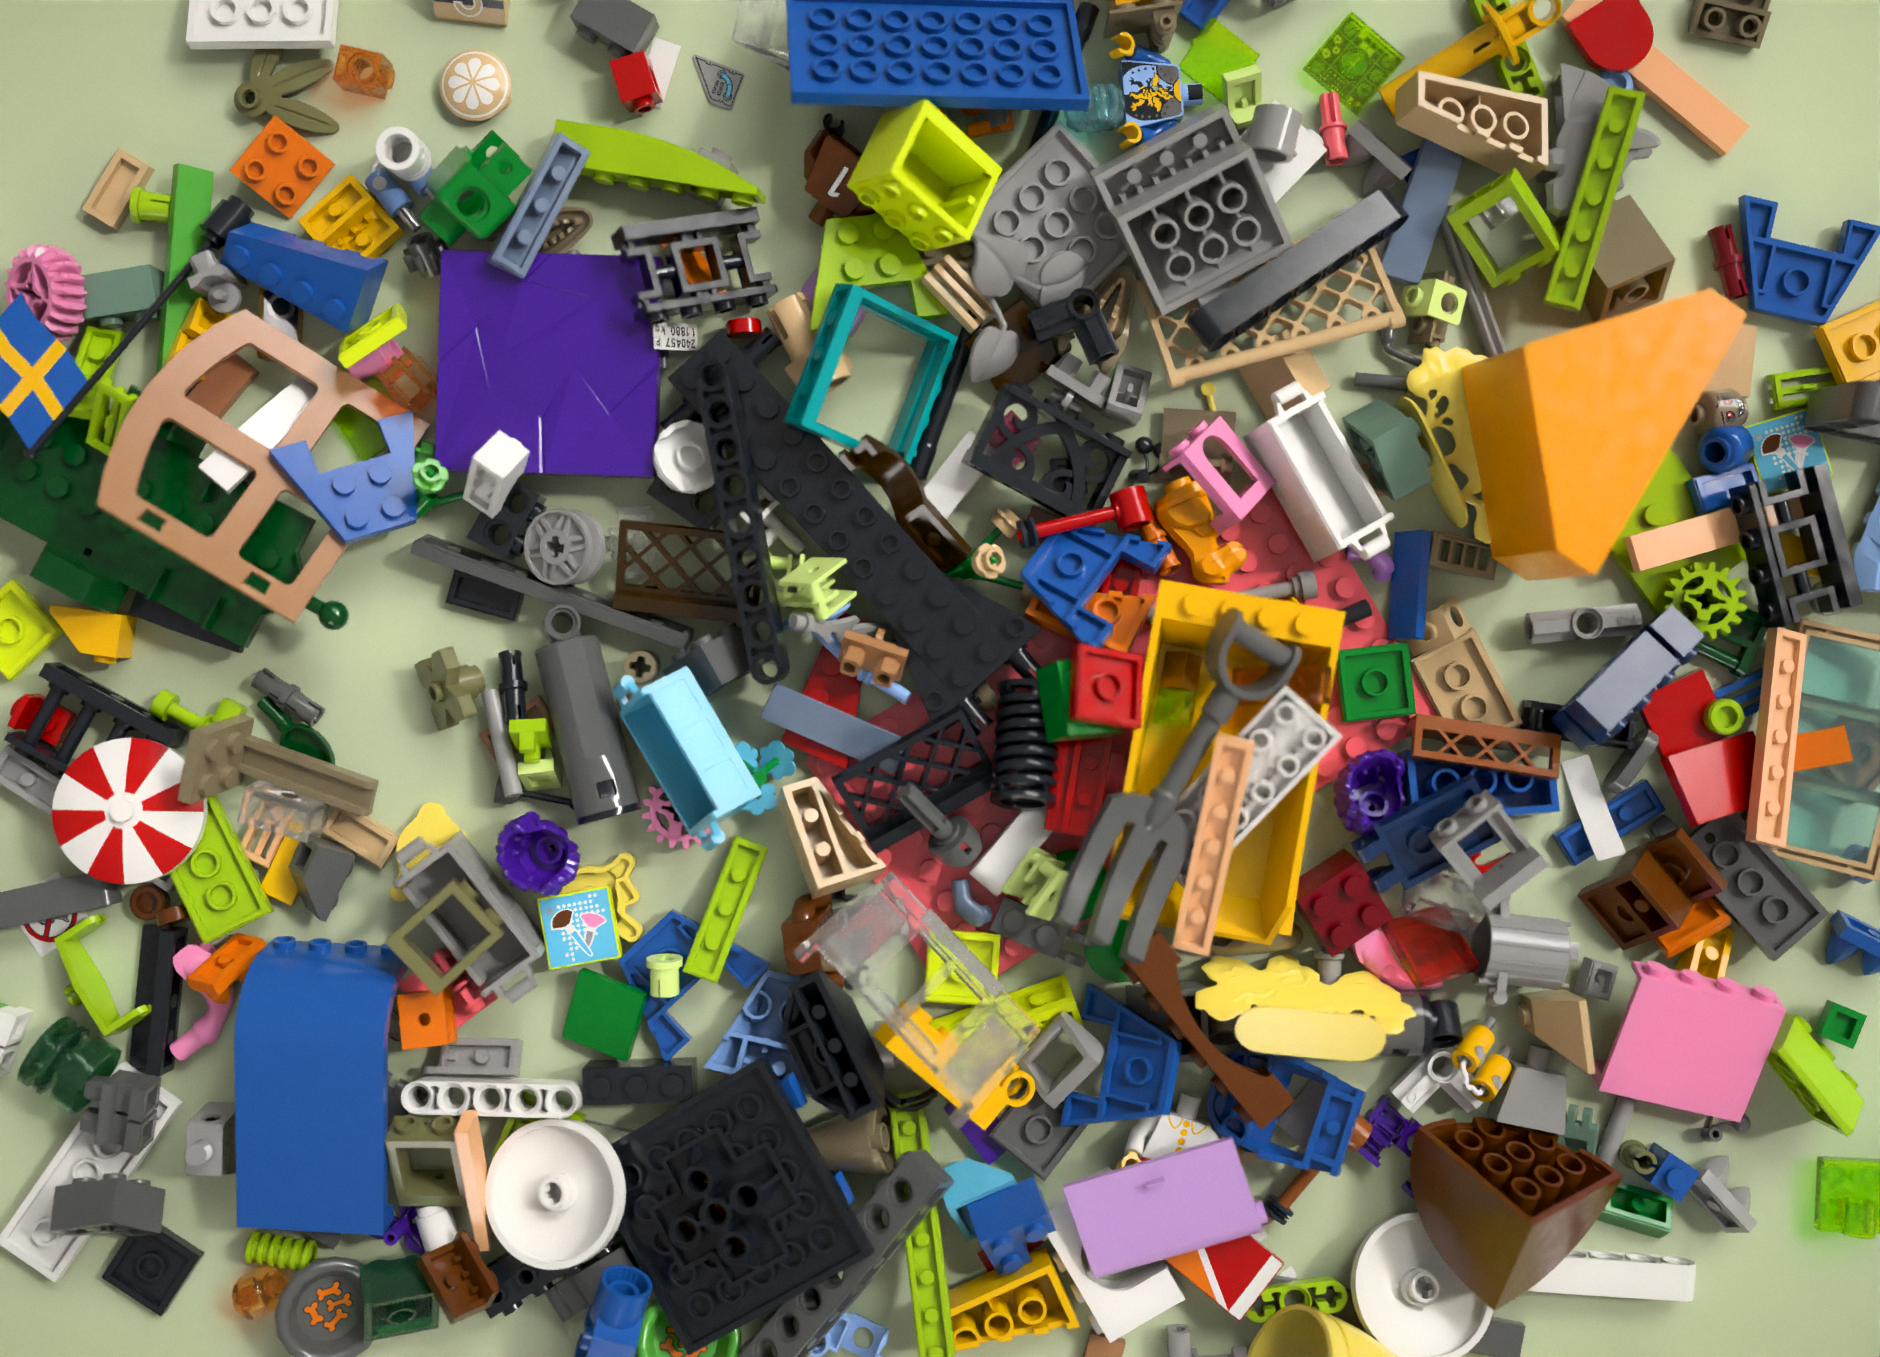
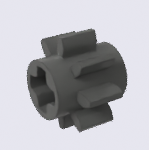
(424, 254)

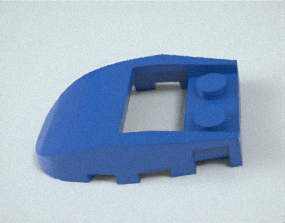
(1331, 1128)

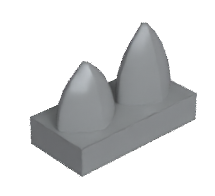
(1387, 166)
(1725, 1206)

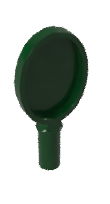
(298, 736)

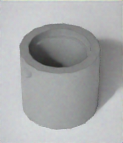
(1274, 133)

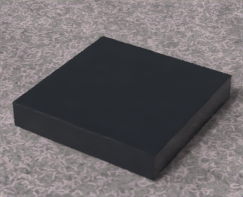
(153, 1268)

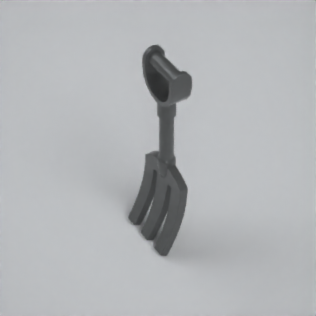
(1154, 815)

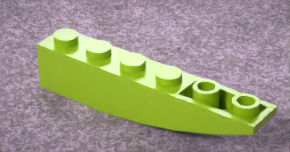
(655, 163)

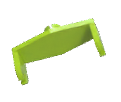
(89, 984)

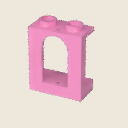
(1192, 457)

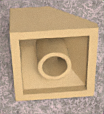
(1560, 1023)

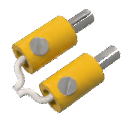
(1470, 1054)

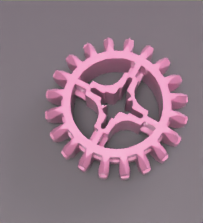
(50, 287)

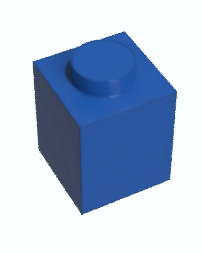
(1670, 1173)

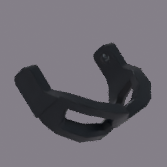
(910, 1104)

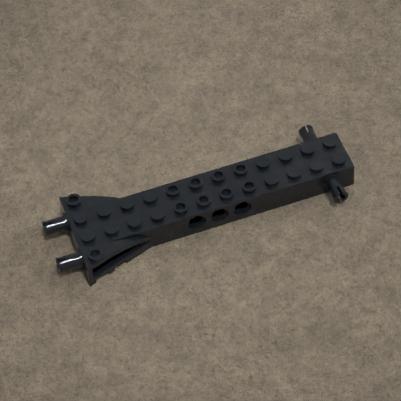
(949, 629)

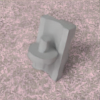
(216, 282)
(1063, 376)

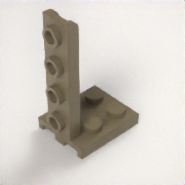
(227, 750)

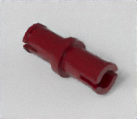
(1728, 262)

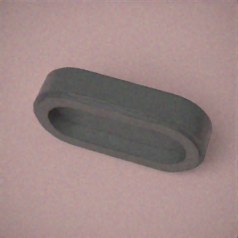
(1631, 761)

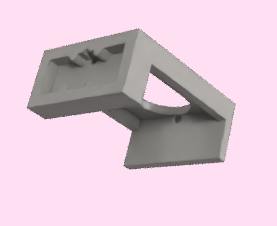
(1508, 873)

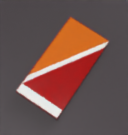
(1230, 1272)

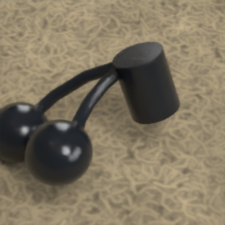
(1144, 446)

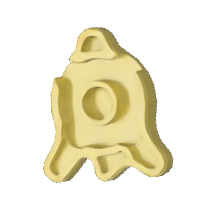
(434, 827)
(624, 893)

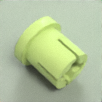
(664, 974)

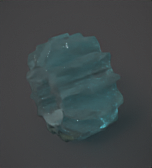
(1103, 112)

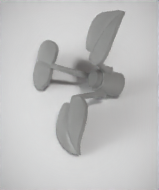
(995, 269)

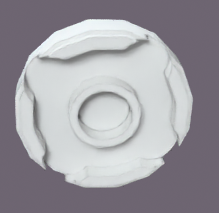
(683, 457)

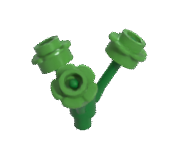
(429, 479)

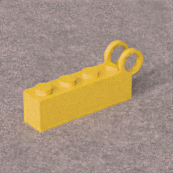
(991, 1105)

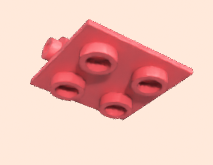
(465, 991)

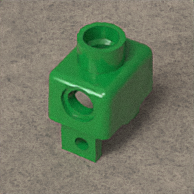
(489, 186)

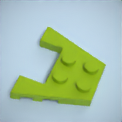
(870, 256)

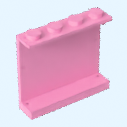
(1691, 1042)

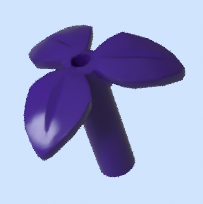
(404, 1226)

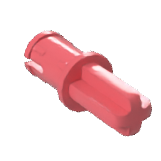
(1333, 130)

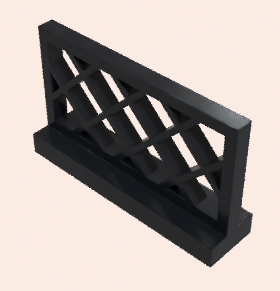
(946, 796)

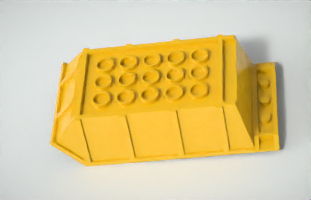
(1268, 859)

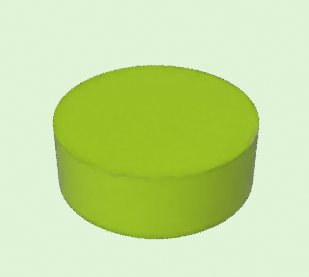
(1723, 716)

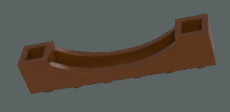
(1256, 1091)

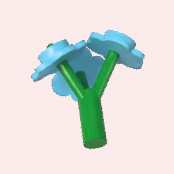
(775, 761)

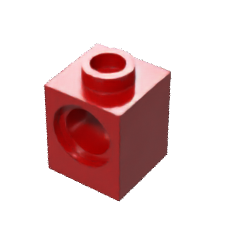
(636, 82)

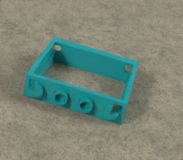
(828, 349)

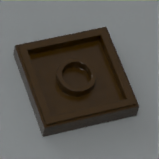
(1031, 359)

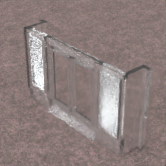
(877, 927)

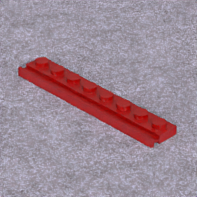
(1086, 762)

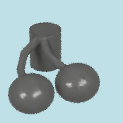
(1714, 1134)

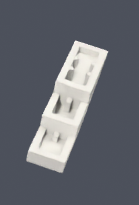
(265, 426)

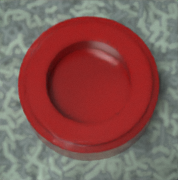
(743, 328)

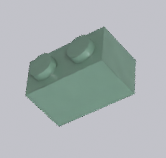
(122, 295)

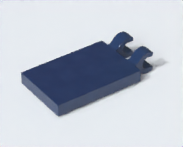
(1406, 840)

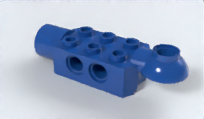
(616, 1314)

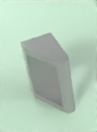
(1091, 1051)

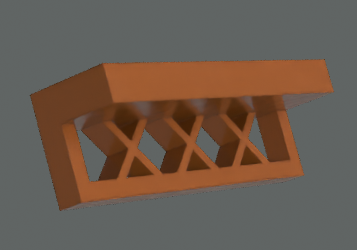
(1486, 738)

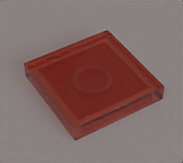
(1429, 951)

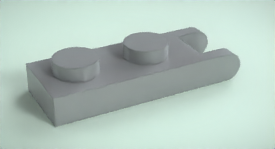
(478, 1058)

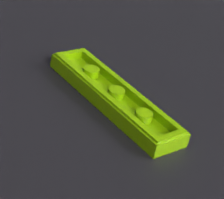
(725, 909)

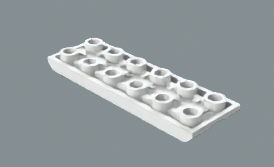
(1287, 746)

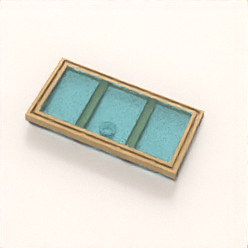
(1838, 805)

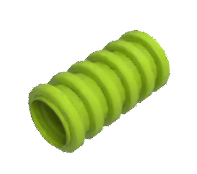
(280, 1251)

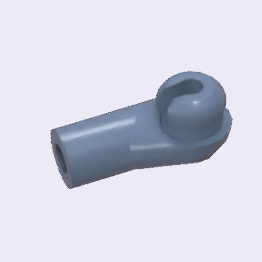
(967, 908)

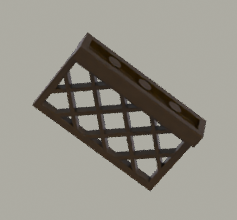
(670, 600)

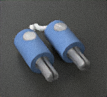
(393, 197)

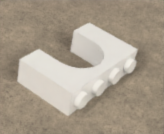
(1114, 1304)

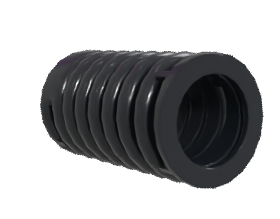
(1029, 754)

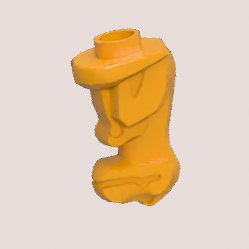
(1186, 519)

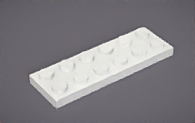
(29, 1229)

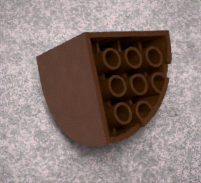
(1504, 1201)

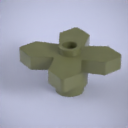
(450, 687)

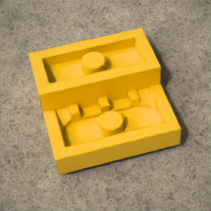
(352, 220)

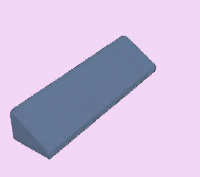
(1426, 203)
(538, 205)
(827, 725)

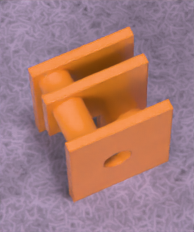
(427, 1018)

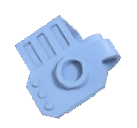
(842, 1336)

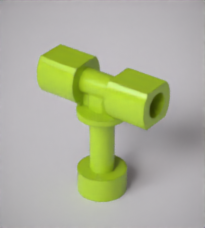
(167, 705)

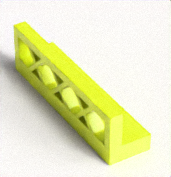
(1039, 1001)

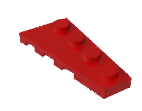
(833, 689)

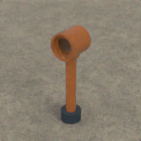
(1279, 1209)

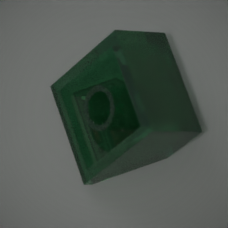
(396, 1299)

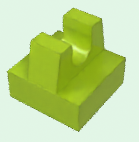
(530, 737)

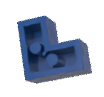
(1010, 1221)

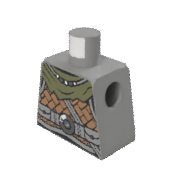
(211, 1141)

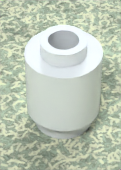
(435, 1226)

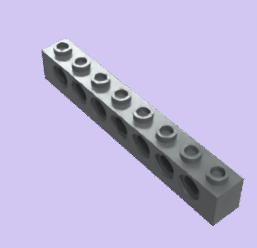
(927, 1185)

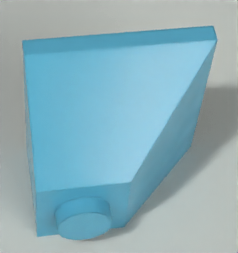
(971, 1184)

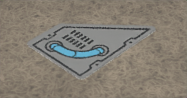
(719, 81)

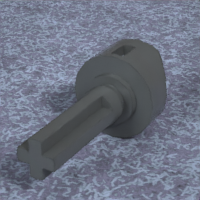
(946, 833)

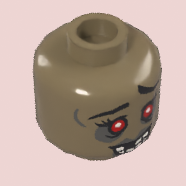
(1718, 409)

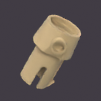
(792, 327)

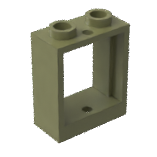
(419, 961)
(424, 1186)

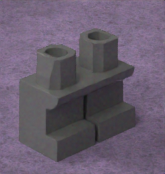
(124, 1111)

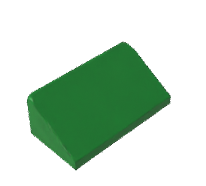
(1639, 1211)

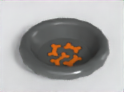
(322, 1310)

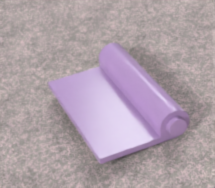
(1164, 1207)

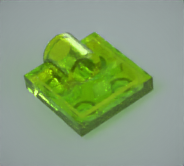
(1848, 1196)

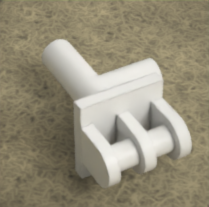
(776, 528)

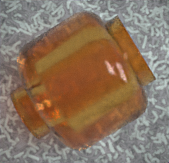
(258, 1292)

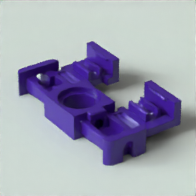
(1385, 1131)

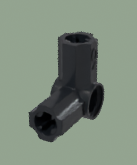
(1090, 329)

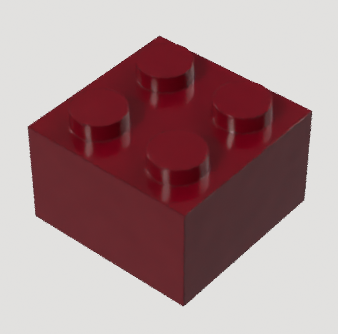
(1340, 902)

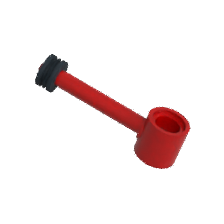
(1128, 510)

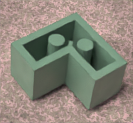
(1390, 446)

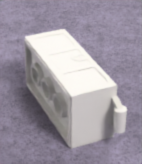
(1318, 477)

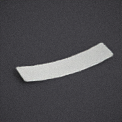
(1592, 808)

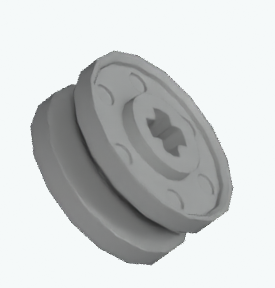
(564, 547)

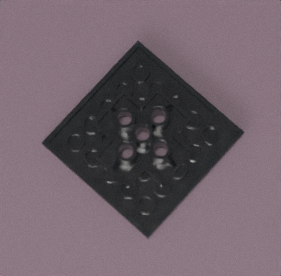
(792, 1232)

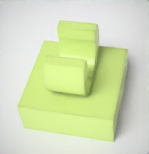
(540, 775)

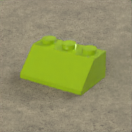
(1813, 1077)

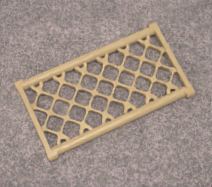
(1301, 336)

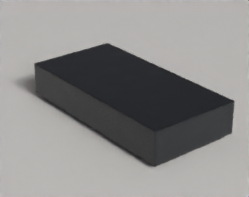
(484, 596)

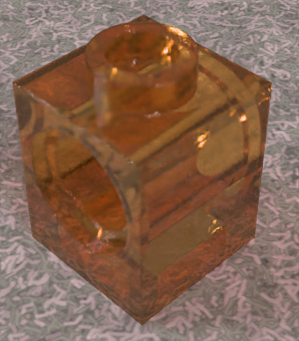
(353, 61)

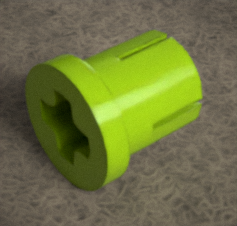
(149, 206)

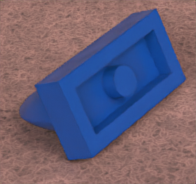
(1851, 936)

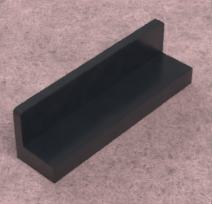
(162, 988)

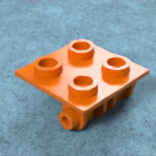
(282, 167)

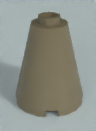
(858, 1144)

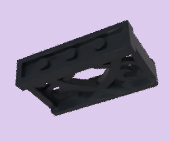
(999, 462)

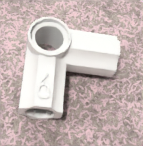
(1421, 1082)

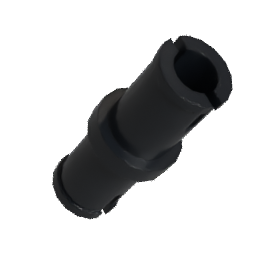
(512, 685)

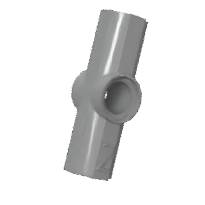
(1602, 622)

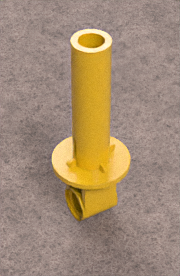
(1496, 36)

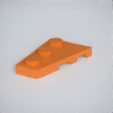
(1123, 611)

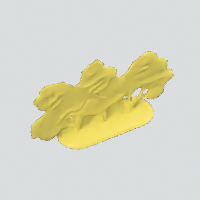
(1443, 373)
(1298, 1011)

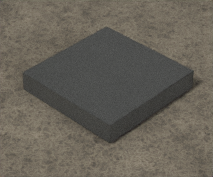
(1035, 1134)

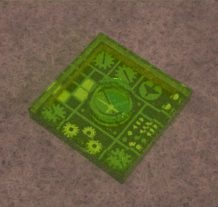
(1354, 63)

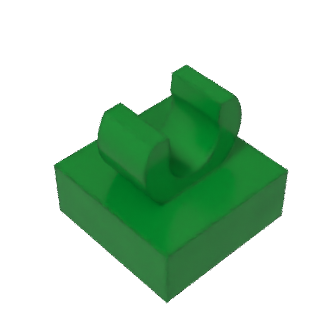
(1840, 1024)

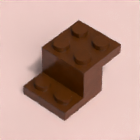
(1652, 889)

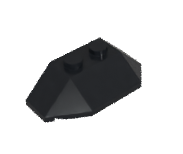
(833, 1047)

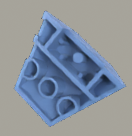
(759, 1032)

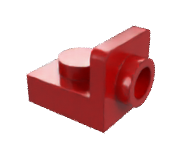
(26, 708)

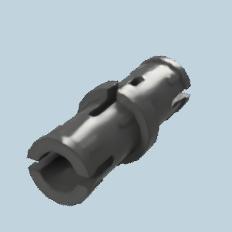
(288, 697)

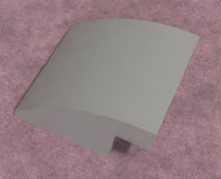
(1192, 208)

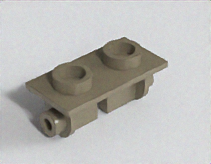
(1428, 329)

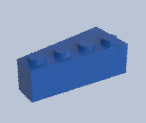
(313, 276)
(1517, 793)

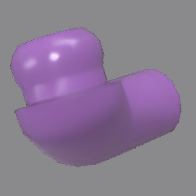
(1381, 563)

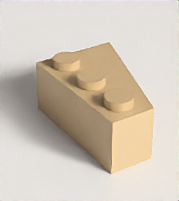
(825, 841)

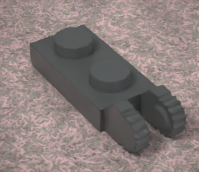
(1036, 932)

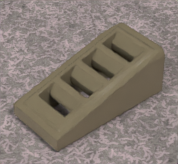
(1436, 543)

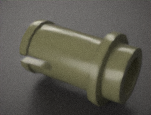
(1642, 1156)

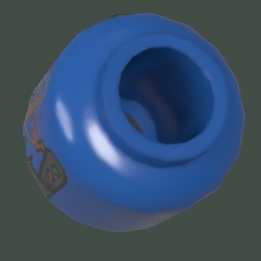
(1725, 448)

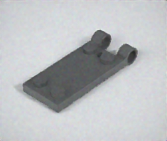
(1760, 889)

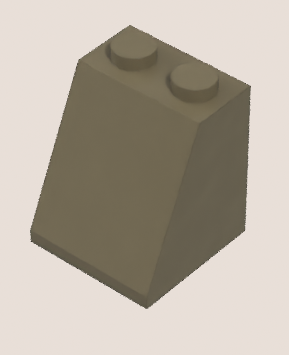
(1629, 265)

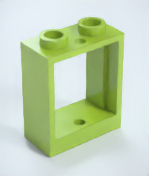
(1506, 185)

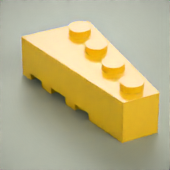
(1011, 1304)

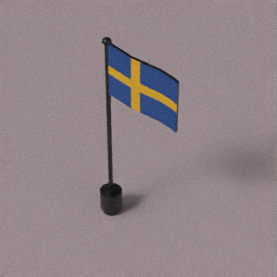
(39, 374)

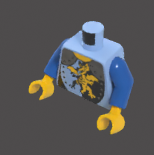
(1150, 92)

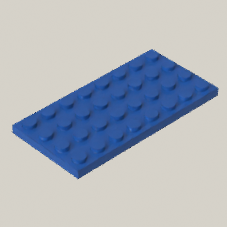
(936, 51)

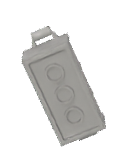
(458, 927)

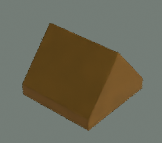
(1181, 670)

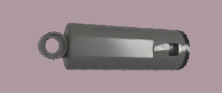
(585, 721)

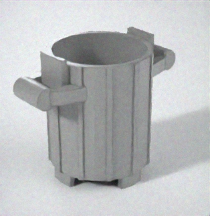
(1520, 952)

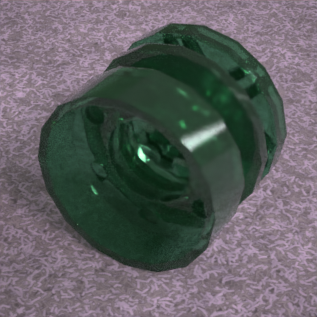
(66, 1063)

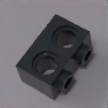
(686, 504)
(516, 523)

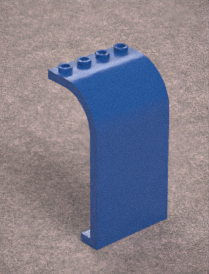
(314, 1086)

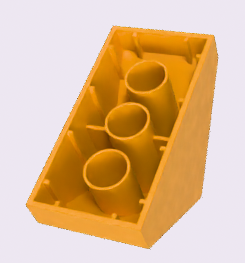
(1581, 425)

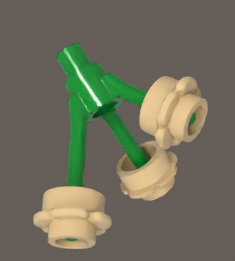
(988, 560)

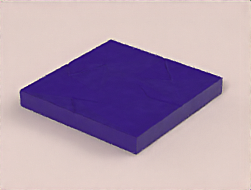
(547, 364)

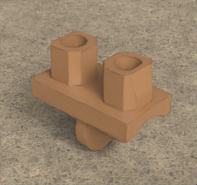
(872, 655)

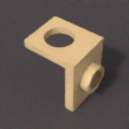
(1440, 627)

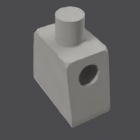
(1532, 1094)

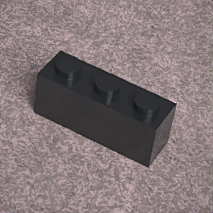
(639, 1081)

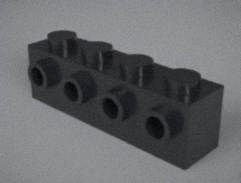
(520, 1280)

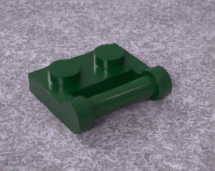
(1746, 635)

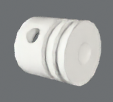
(403, 153)

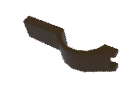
(911, 506)

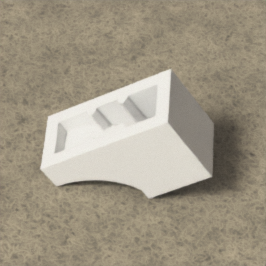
(494, 473)

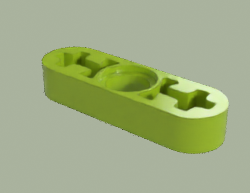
(1319, 1287)

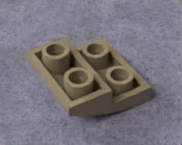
(1731, 20)

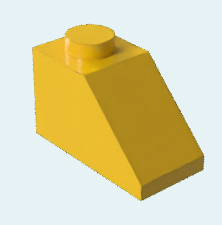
(97, 632)

